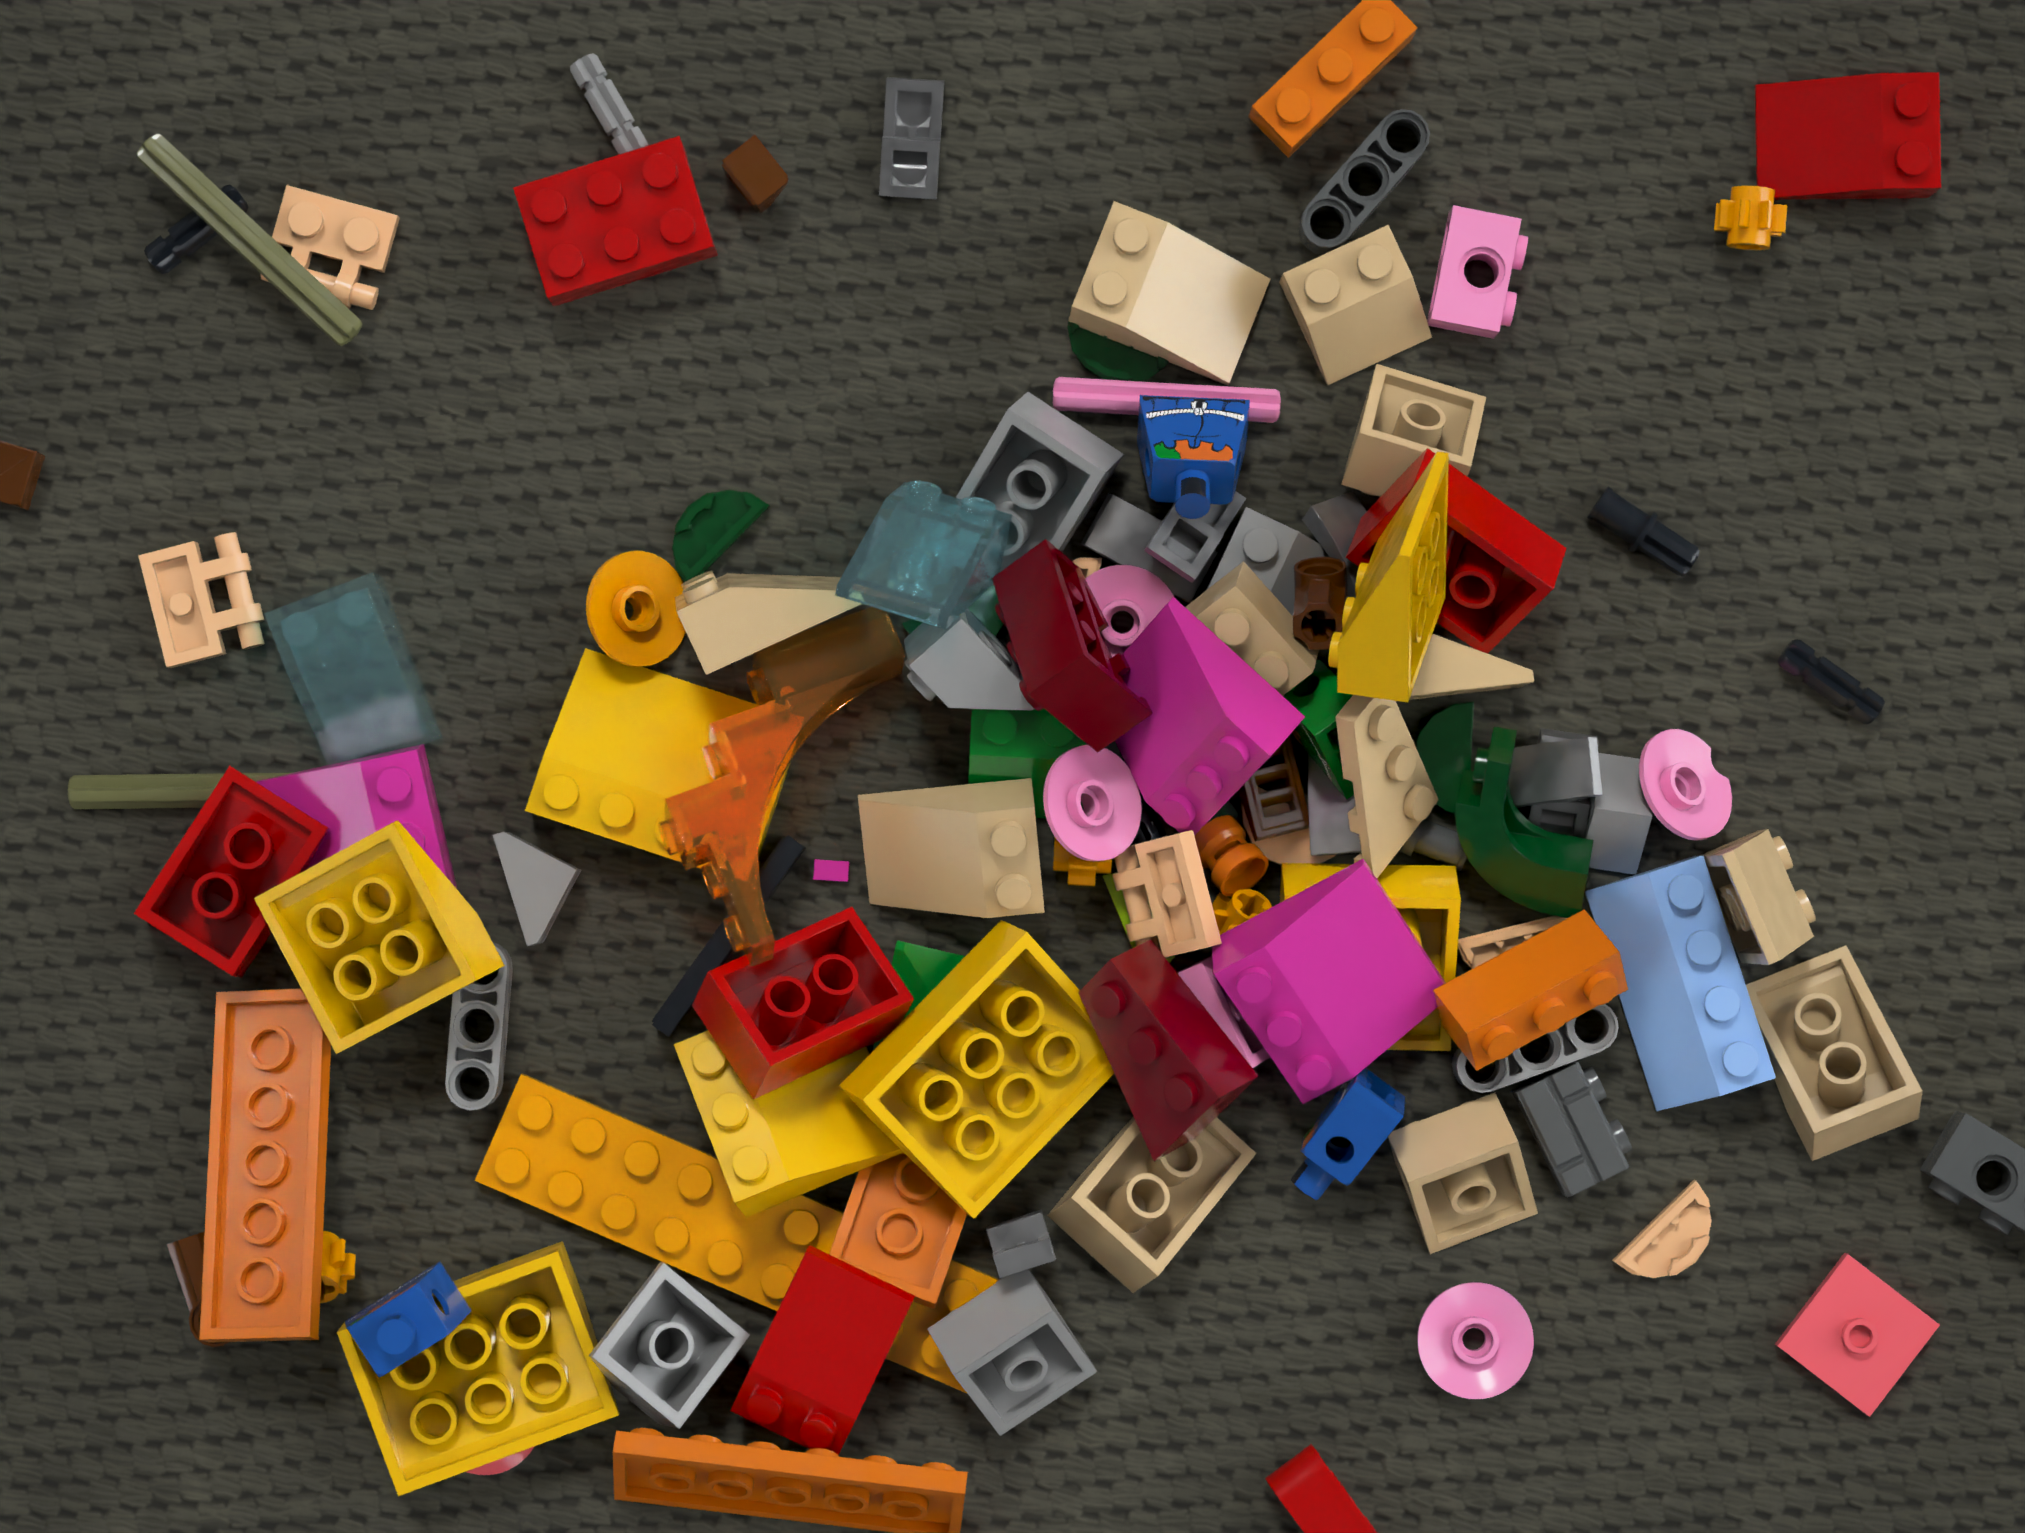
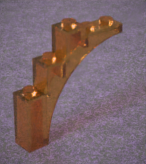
(801, 686)

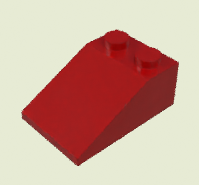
(1850, 137)
(230, 855)
(822, 1352)

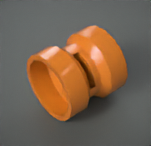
(1229, 856)

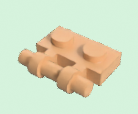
(339, 232)
(184, 604)
(1167, 895)

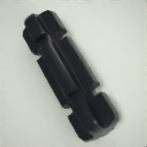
(186, 236)
(1831, 681)

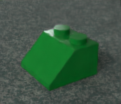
(1017, 747)

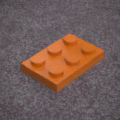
(900, 1228)

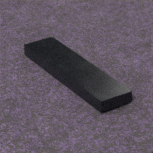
(719, 947)

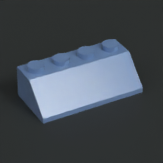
(1683, 984)

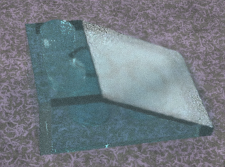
(927, 554)
(353, 671)

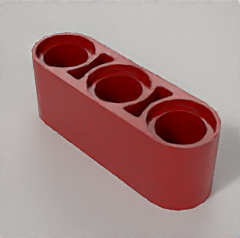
(1316, 1496)

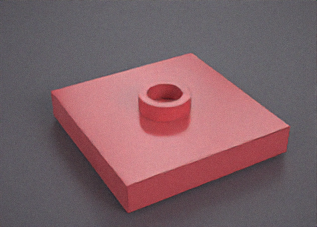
(1857, 1334)

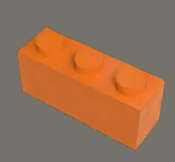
(1332, 73)
(1530, 989)

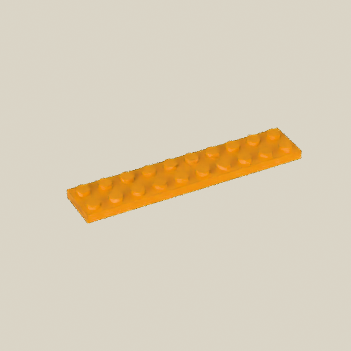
(680, 1209)

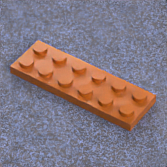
(265, 1169)
(787, 1484)

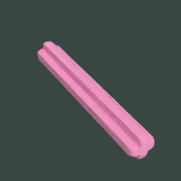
(1124, 396)

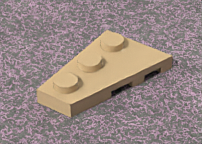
(1386, 775)

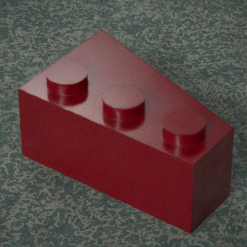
(1061, 650)
(1163, 1048)

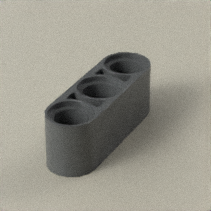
(1378, 159)

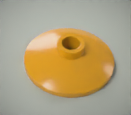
(651, 589)

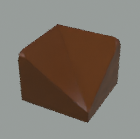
(755, 174)
(18, 474)

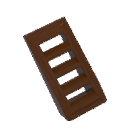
(1291, 792)

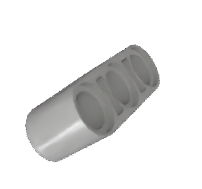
(1563, 1049)
(486, 1055)

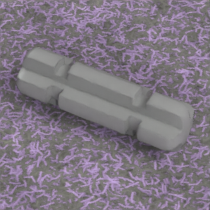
(607, 104)

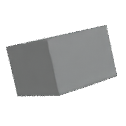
(1619, 817)
(536, 883)

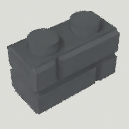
(1572, 1128)

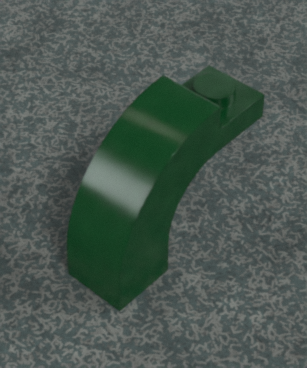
(1508, 850)

